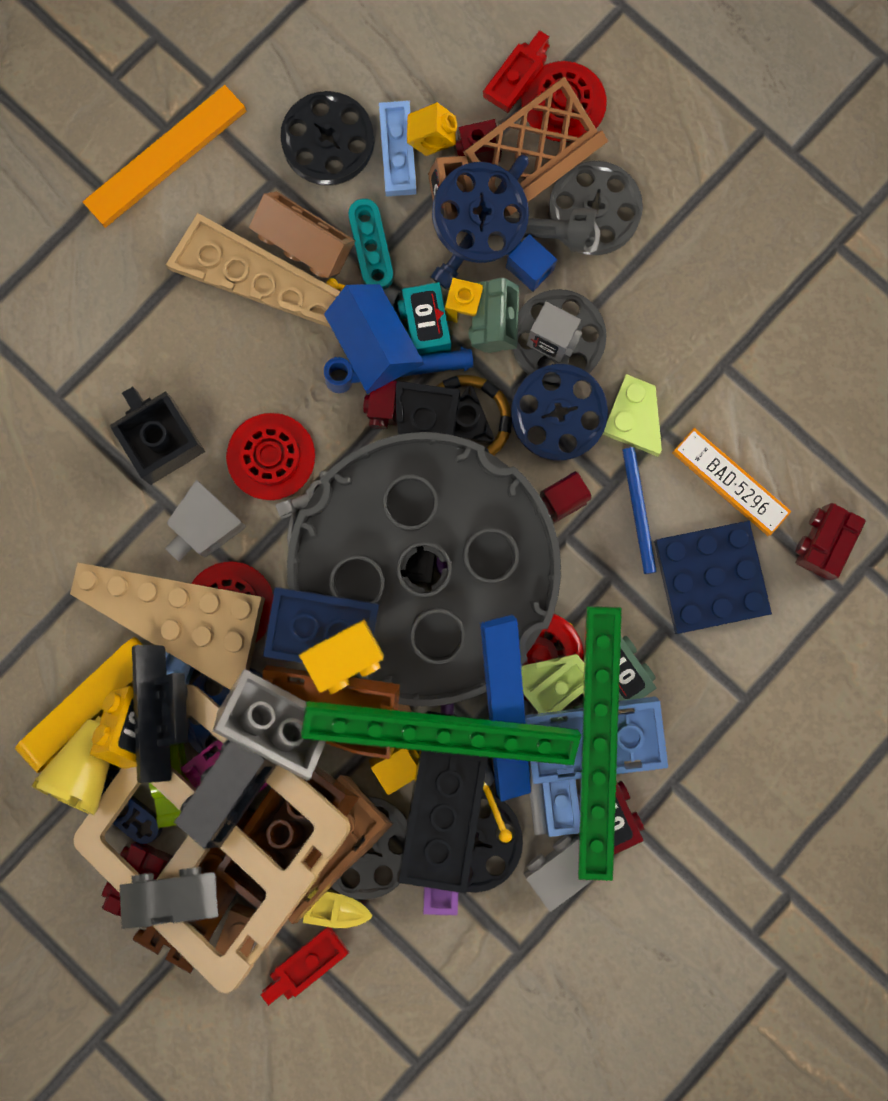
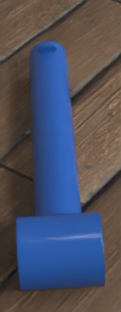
(432, 364)

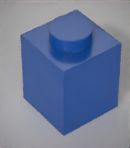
(531, 262)

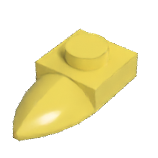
(336, 911)

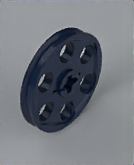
(491, 203)
(564, 396)

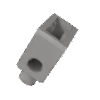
(201, 523)

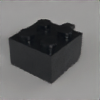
(155, 436)

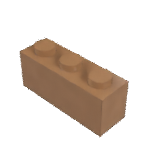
(301, 234)

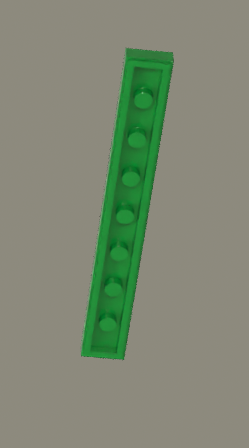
(439, 733)
(599, 743)

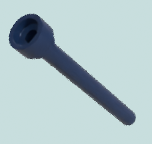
(448, 271)

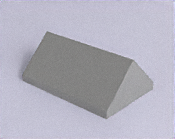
(268, 724)

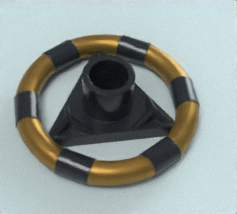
(471, 419)

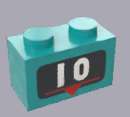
(425, 318)

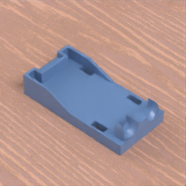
(638, 739)

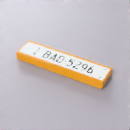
(731, 482)

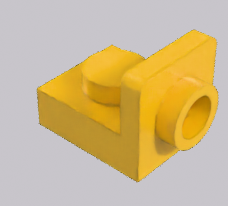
(463, 299)

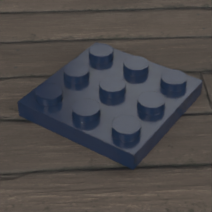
(712, 577)

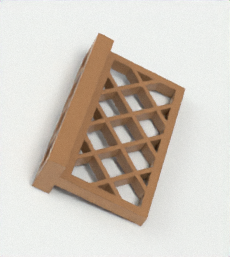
(557, 165)

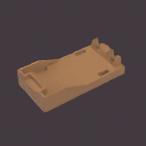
(364, 822)

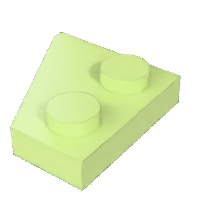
(635, 416)
(553, 682)

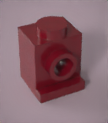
(381, 406)

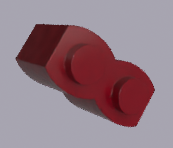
(565, 496)

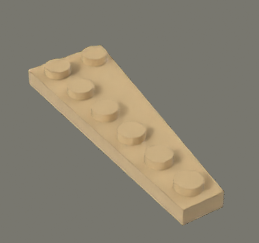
(240, 267)

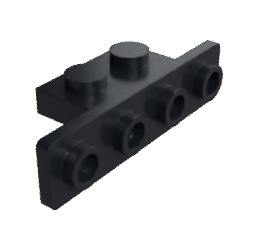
(158, 712)

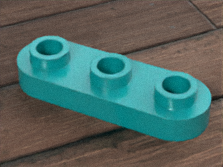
(370, 233)

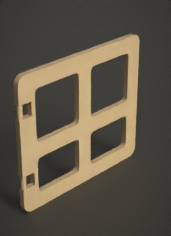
(282, 887)

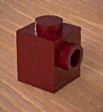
(471, 134)

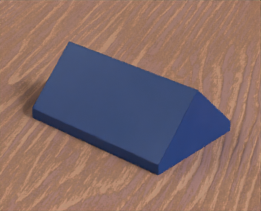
(372, 335)

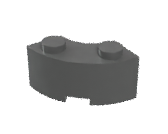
(168, 900)

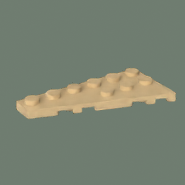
(194, 623)

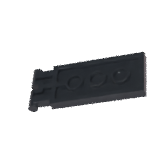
(442, 820)

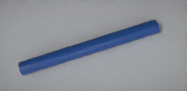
(639, 510)

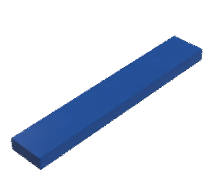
(505, 698)

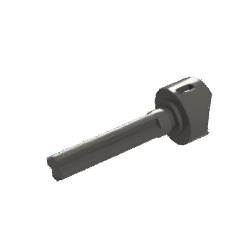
(577, 230)

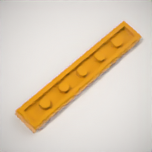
(164, 156)

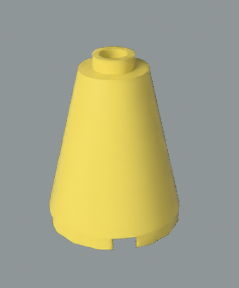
(74, 774)

